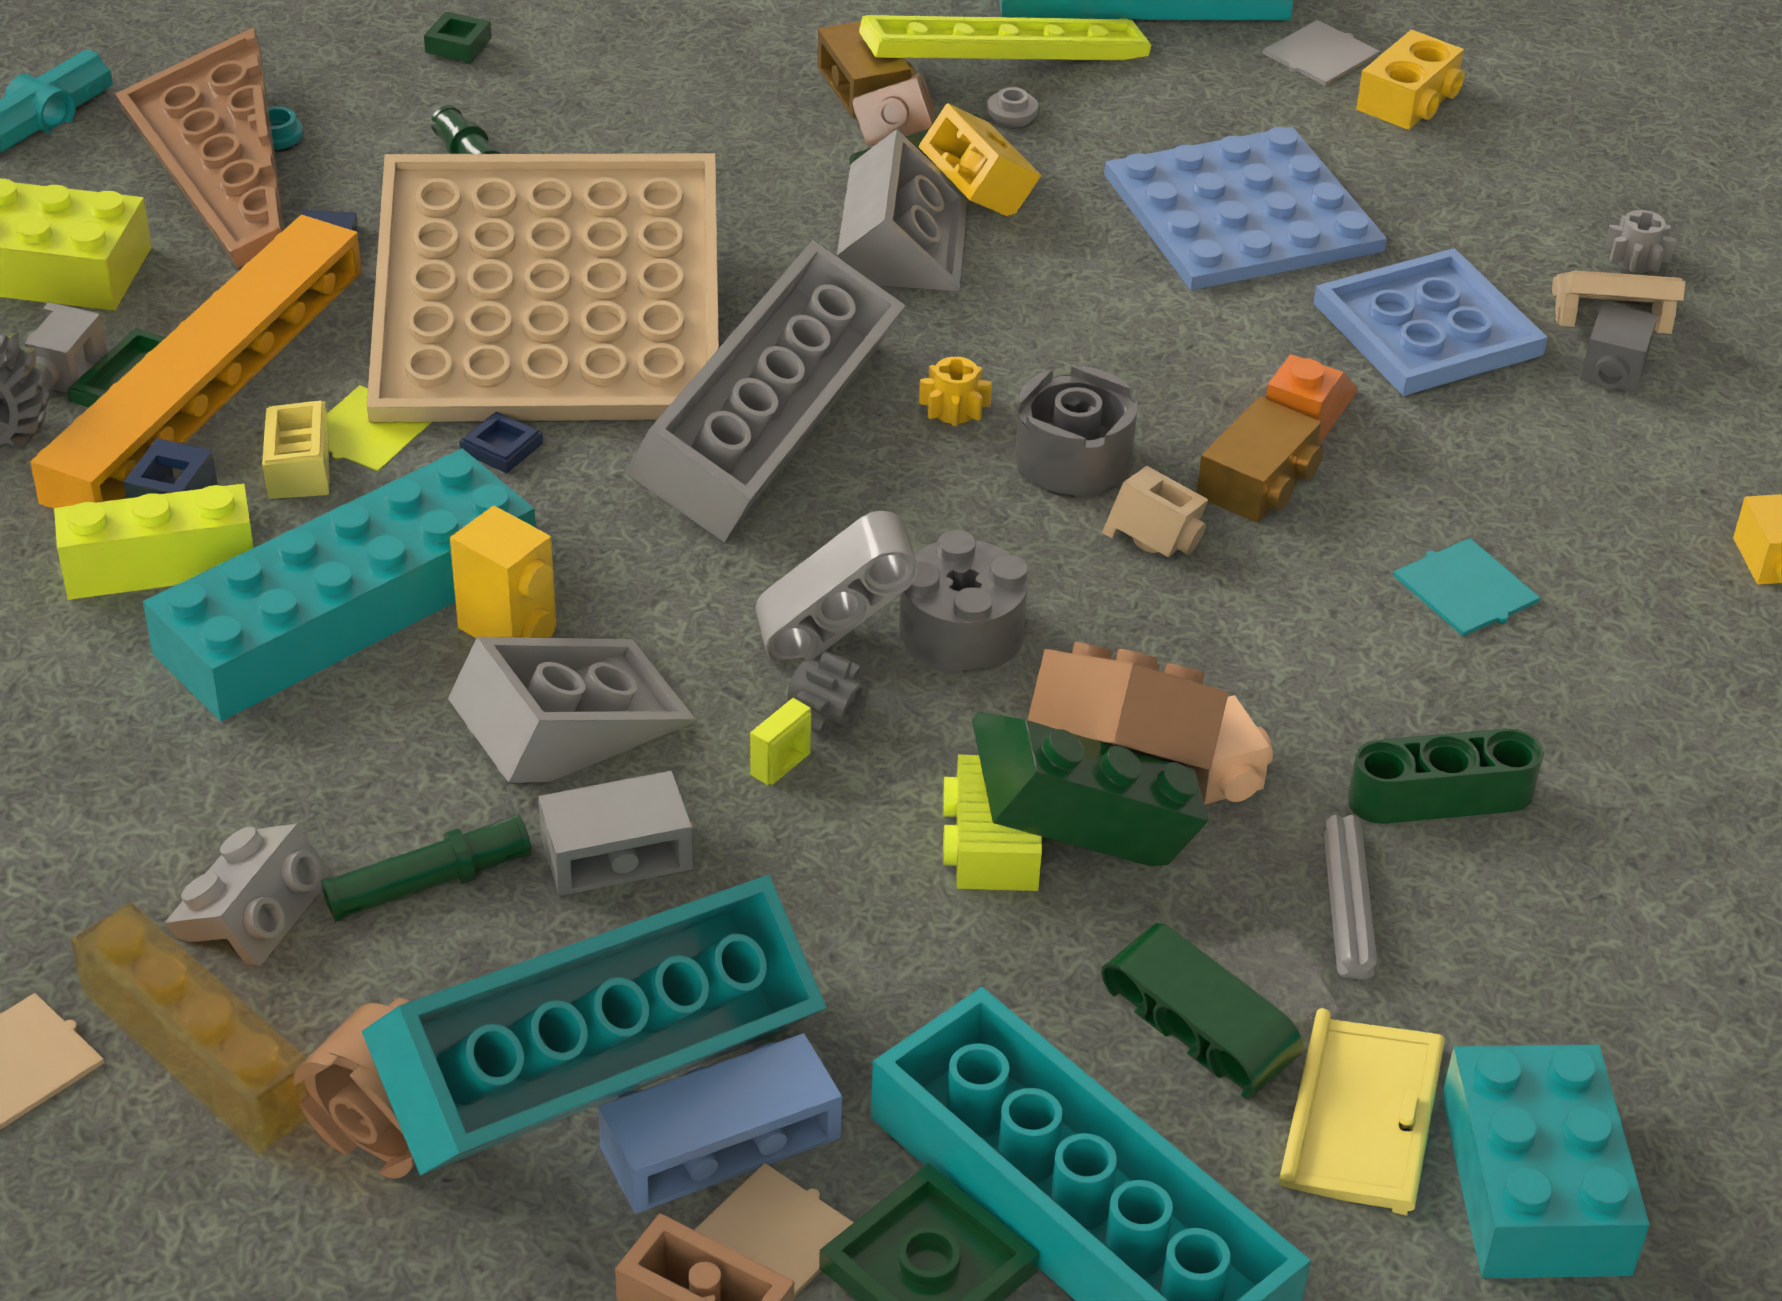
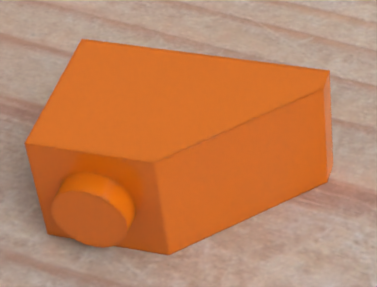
(1312, 390)

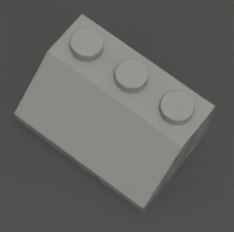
(903, 219)

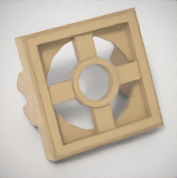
(1661, 291)

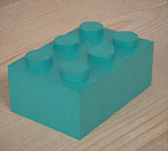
(1543, 1162)

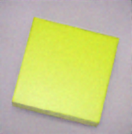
(780, 742)

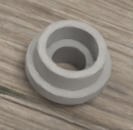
(1012, 107)

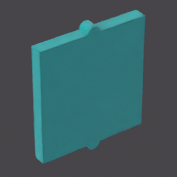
(1466, 587)

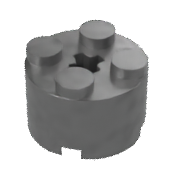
(1076, 431)
(964, 605)

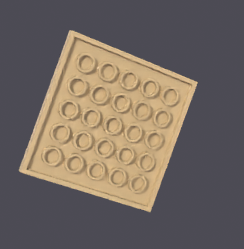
(542, 285)

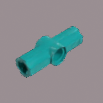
(52, 98)

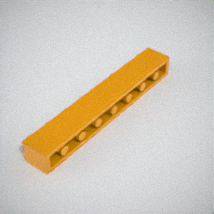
(200, 363)

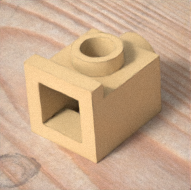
(1157, 514)

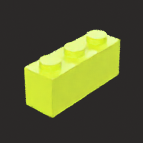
(150, 539)

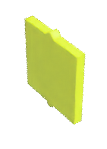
(363, 441)

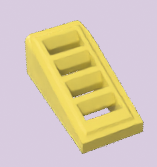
(296, 450)

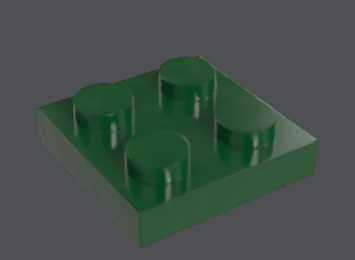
(928, 1247)

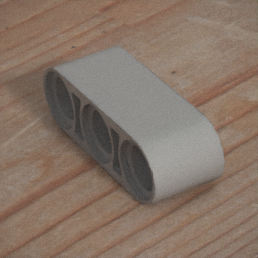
(837, 588)

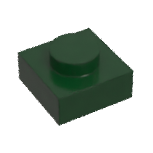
(457, 37)

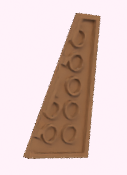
(215, 140)

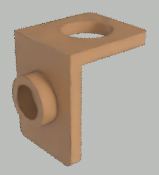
(897, 106)

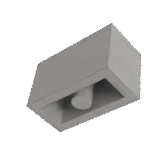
(615, 833)

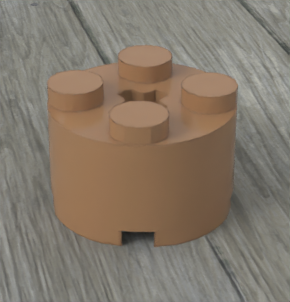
(348, 1097)

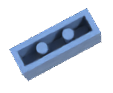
(719, 1122)

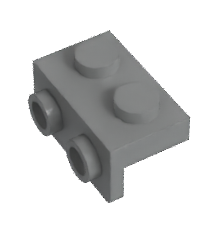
(252, 891)

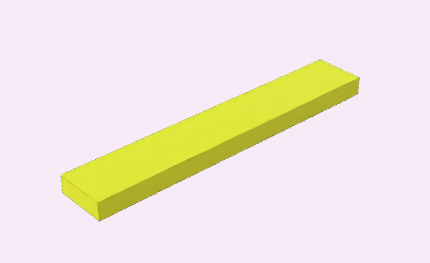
(1003, 38)

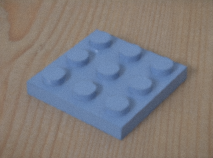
(1429, 321)

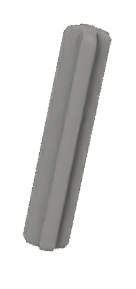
(1350, 898)

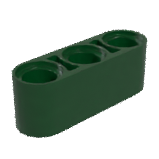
(1444, 775)
(1204, 1007)

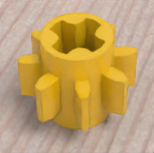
(955, 391)

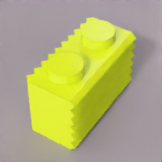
(984, 852)

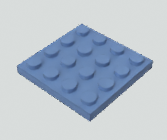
(1243, 207)

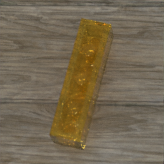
(192, 1025)

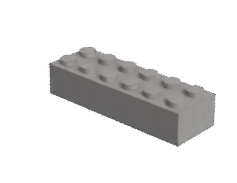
(764, 391)

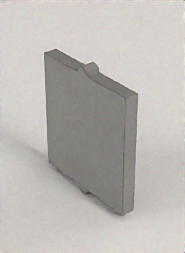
(1321, 52)

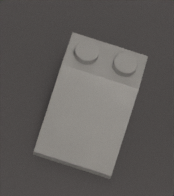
(562, 703)

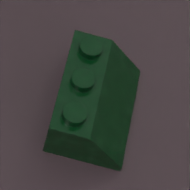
(1087, 791)

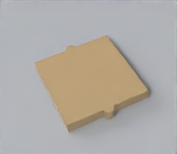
(38, 1057)
(776, 1225)

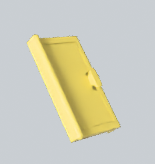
(1350, 1112)

